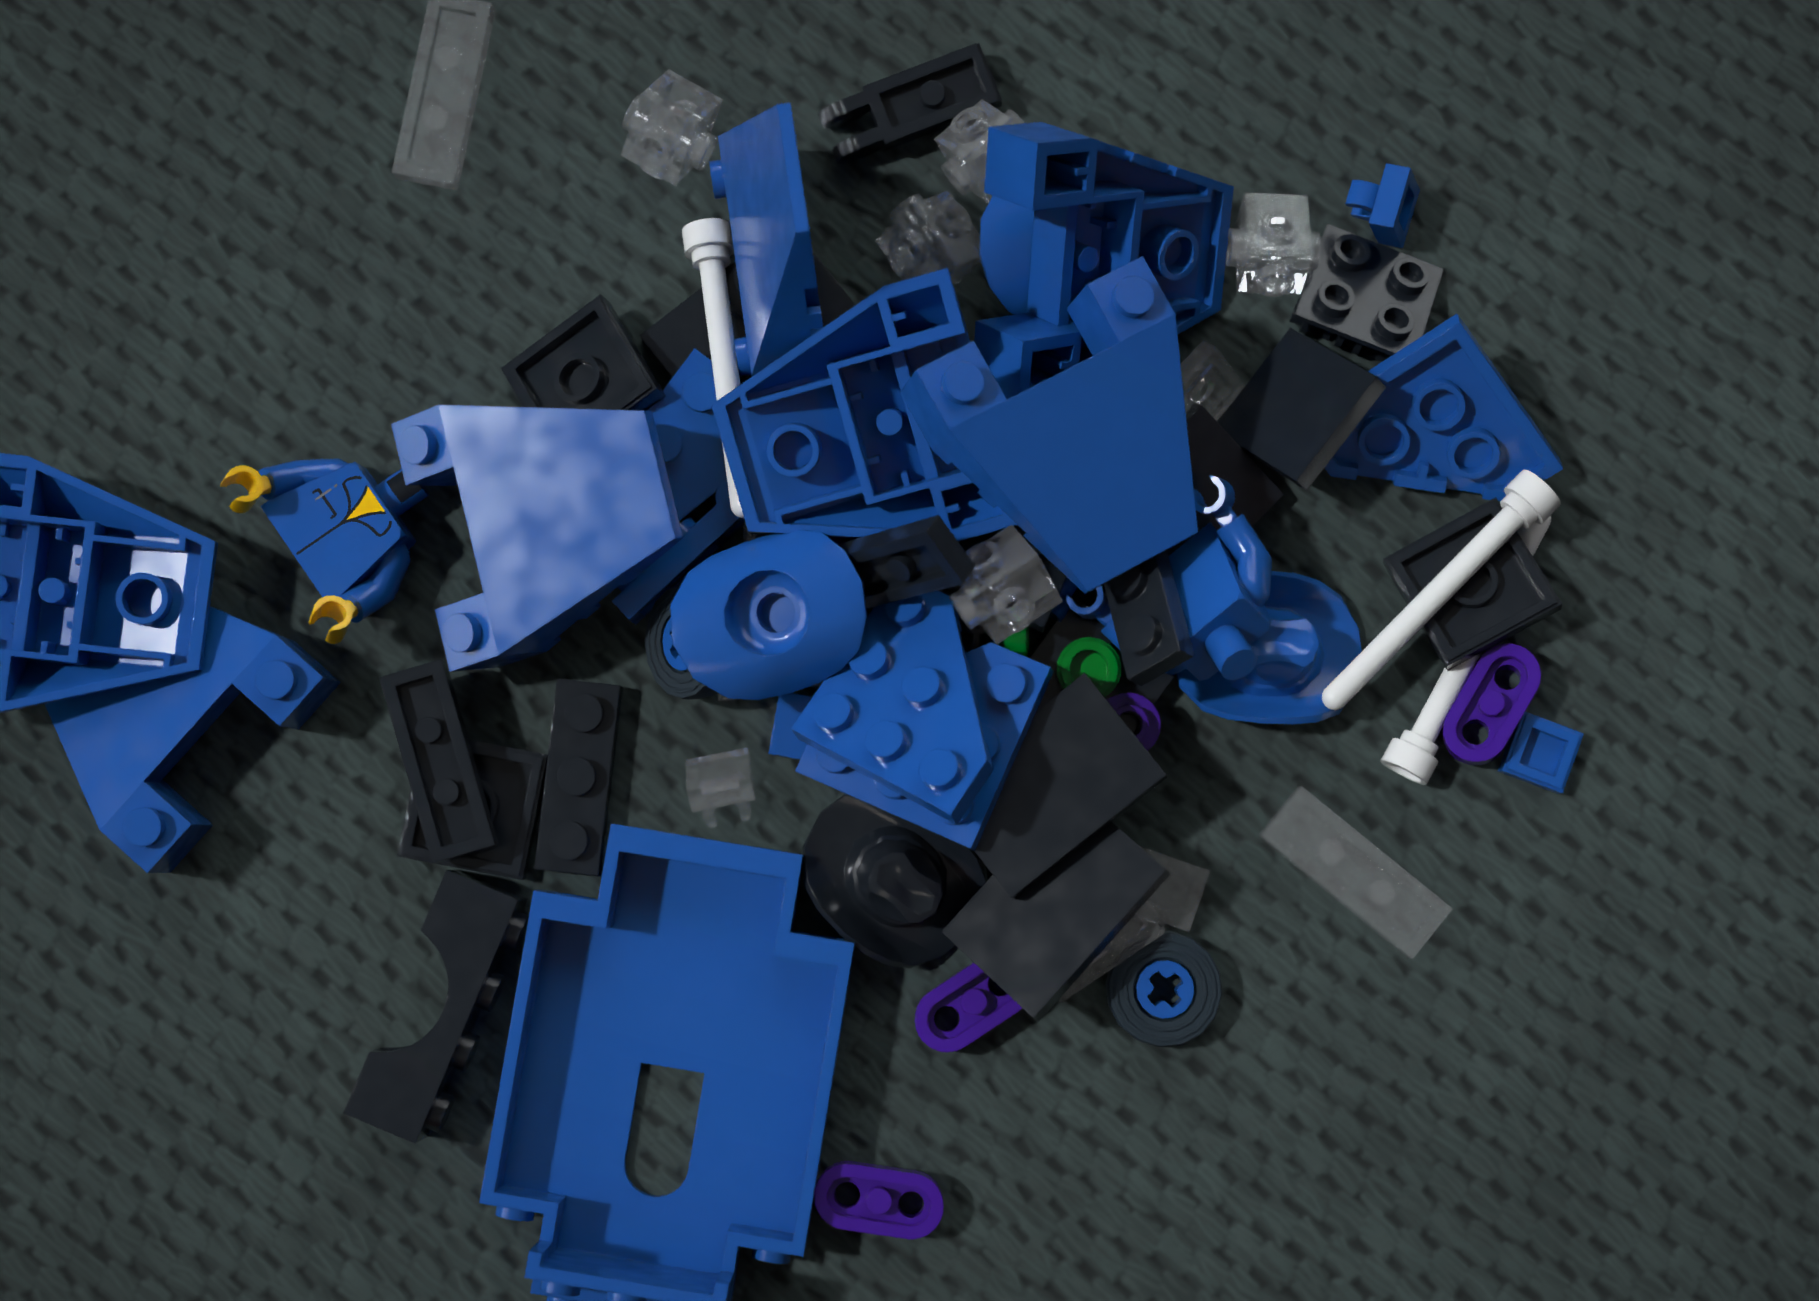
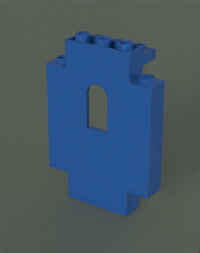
(684, 970)

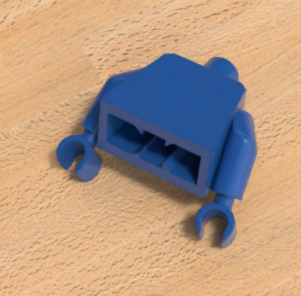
(1221, 588)

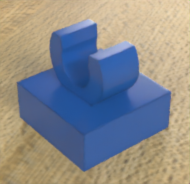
(1386, 205)

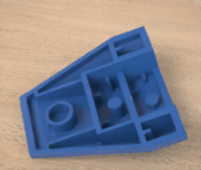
(829, 437)
(93, 589)

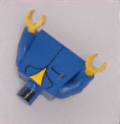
(338, 529)

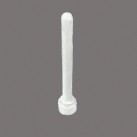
(709, 248)
(1526, 502)
(1415, 750)

